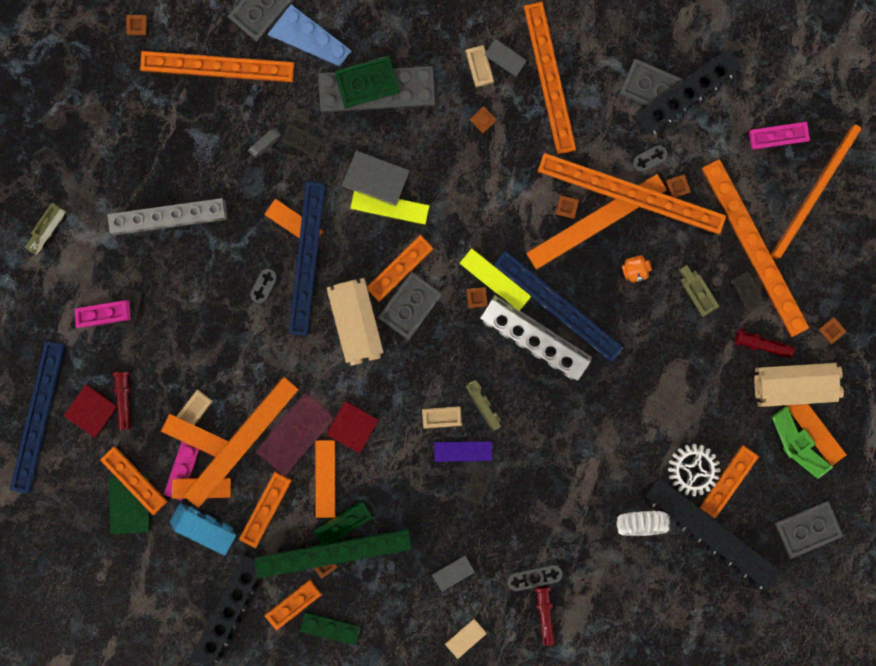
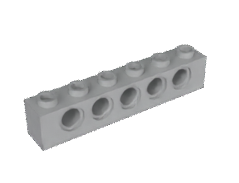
(167, 216)
(532, 328)

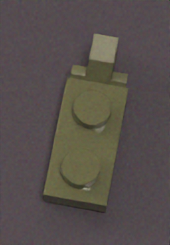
(44, 228)
(698, 291)
(483, 405)

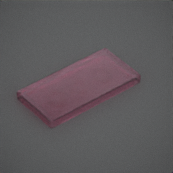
(295, 434)

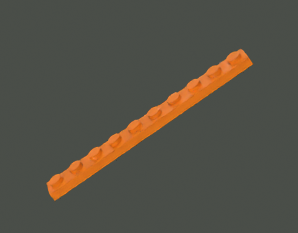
(631, 193)
(755, 248)

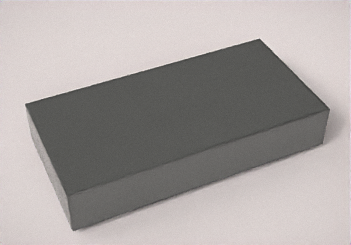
(505, 57)
(453, 573)

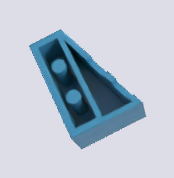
(202, 528)

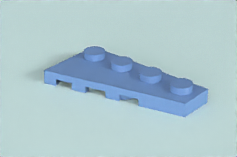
(303, 33)

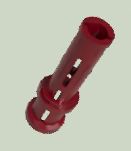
(755, 342)
(121, 390)
(544, 606)

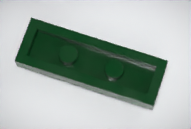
(343, 523)
(330, 628)

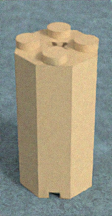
(355, 321)
(798, 384)

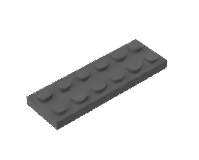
(415, 89)

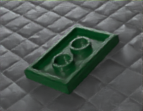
(367, 82)
(126, 511)

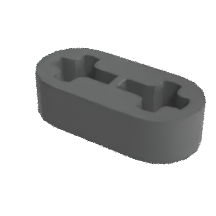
(265, 142)
(647, 154)
(259, 284)

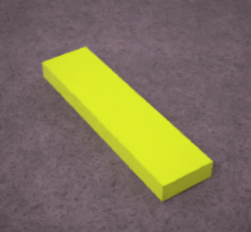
(403, 210)
(495, 279)

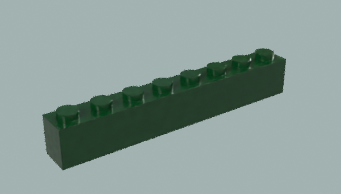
(332, 553)

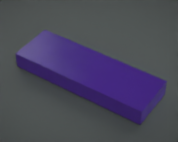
(463, 451)

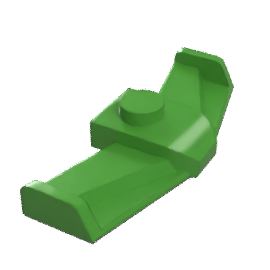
(798, 444)

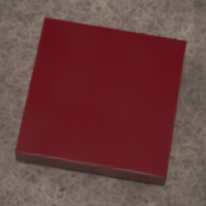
(90, 411)
(352, 427)

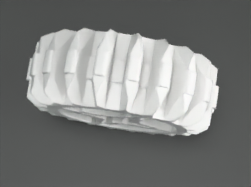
(691, 478)
(643, 523)

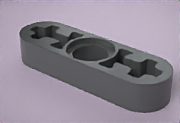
(522, 586)

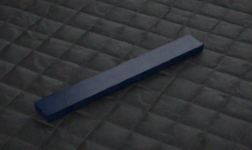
(306, 258)
(558, 306)
(37, 417)

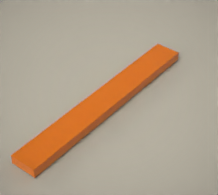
(217, 66)
(549, 78)
(816, 191)
(587, 227)
(240, 442)

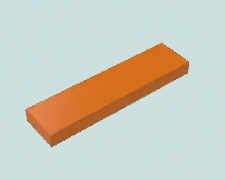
(400, 268)
(818, 432)
(193, 435)
(325, 478)
(134, 480)
(728, 482)
(265, 509)

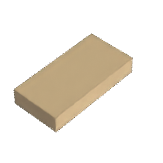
(479, 66)
(195, 408)
(441, 417)
(465, 638)

